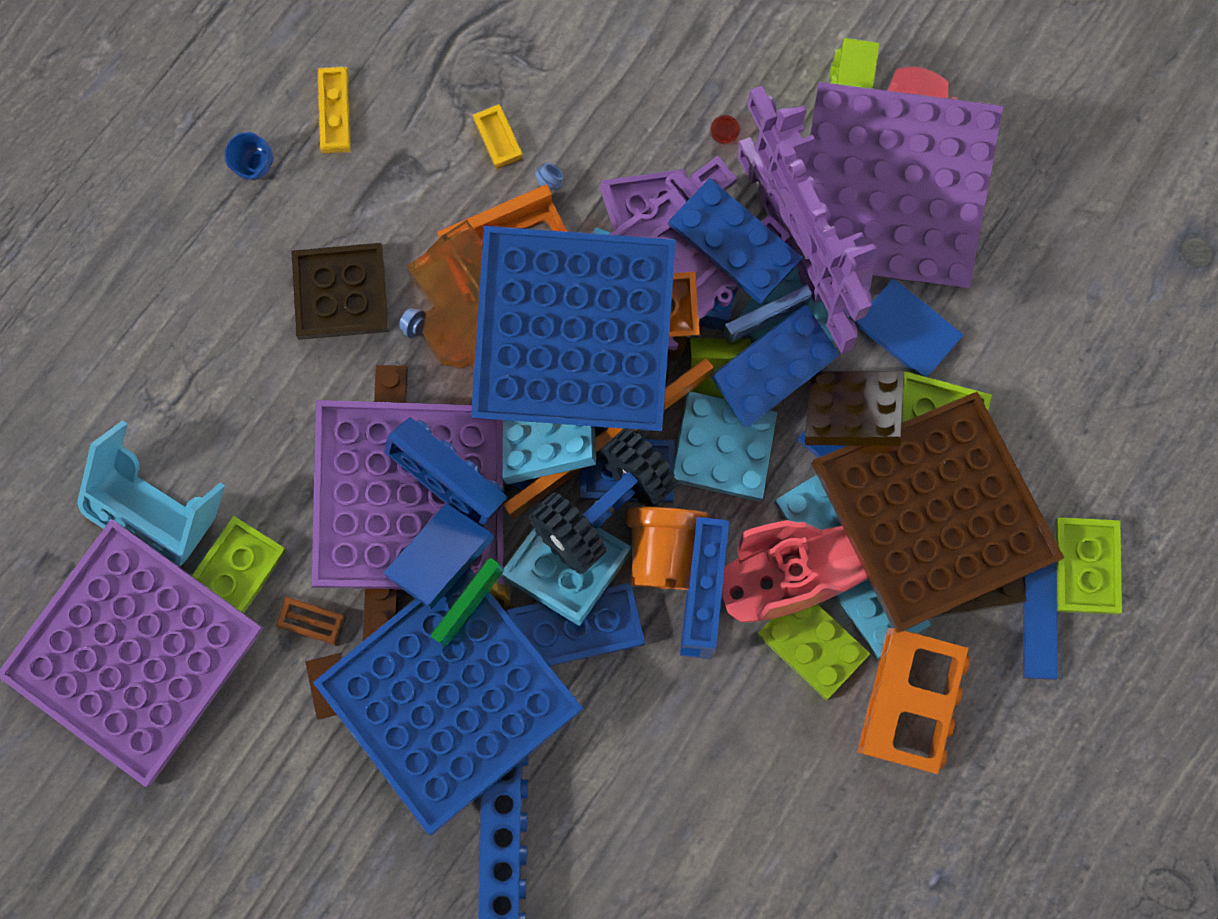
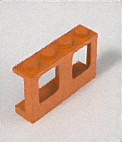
(518, 212)
(894, 695)

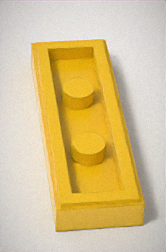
(334, 110)

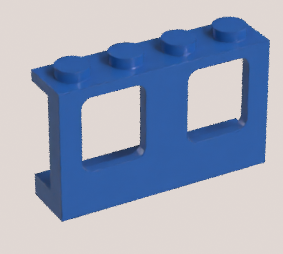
(705, 589)

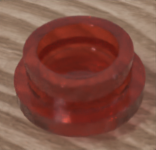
(725, 129)

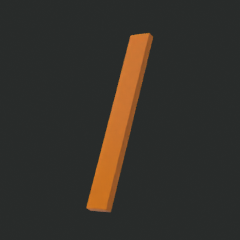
(548, 483)

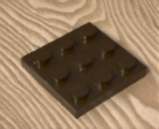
(339, 291)
(855, 408)

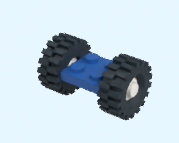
(639, 475)

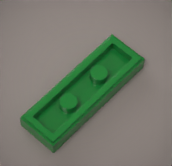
(467, 602)

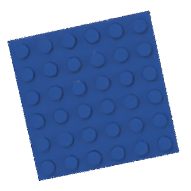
(573, 328)
(447, 716)

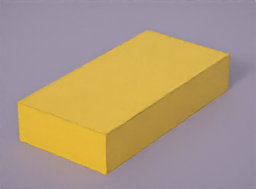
(497, 136)

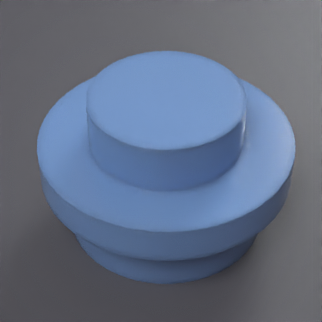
(549, 175)
(412, 322)

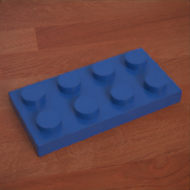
(735, 241)
(775, 365)
(607, 628)

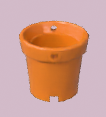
(662, 546)

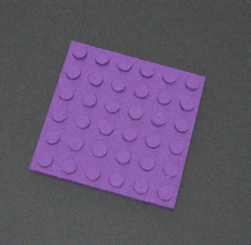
(905, 176)
(371, 505)
(130, 652)

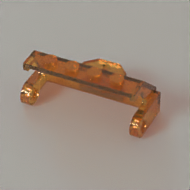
(450, 284)

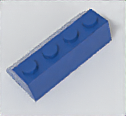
(444, 472)

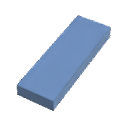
(767, 314)

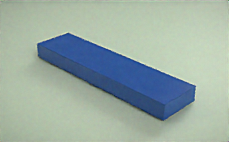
(1040, 624)

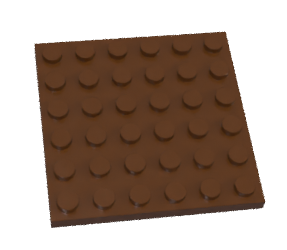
(937, 513)

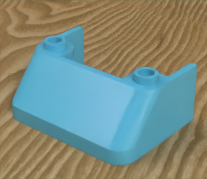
(116, 492)

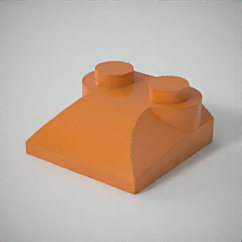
(684, 305)

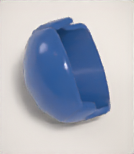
(248, 156)

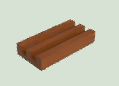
(335, 629)

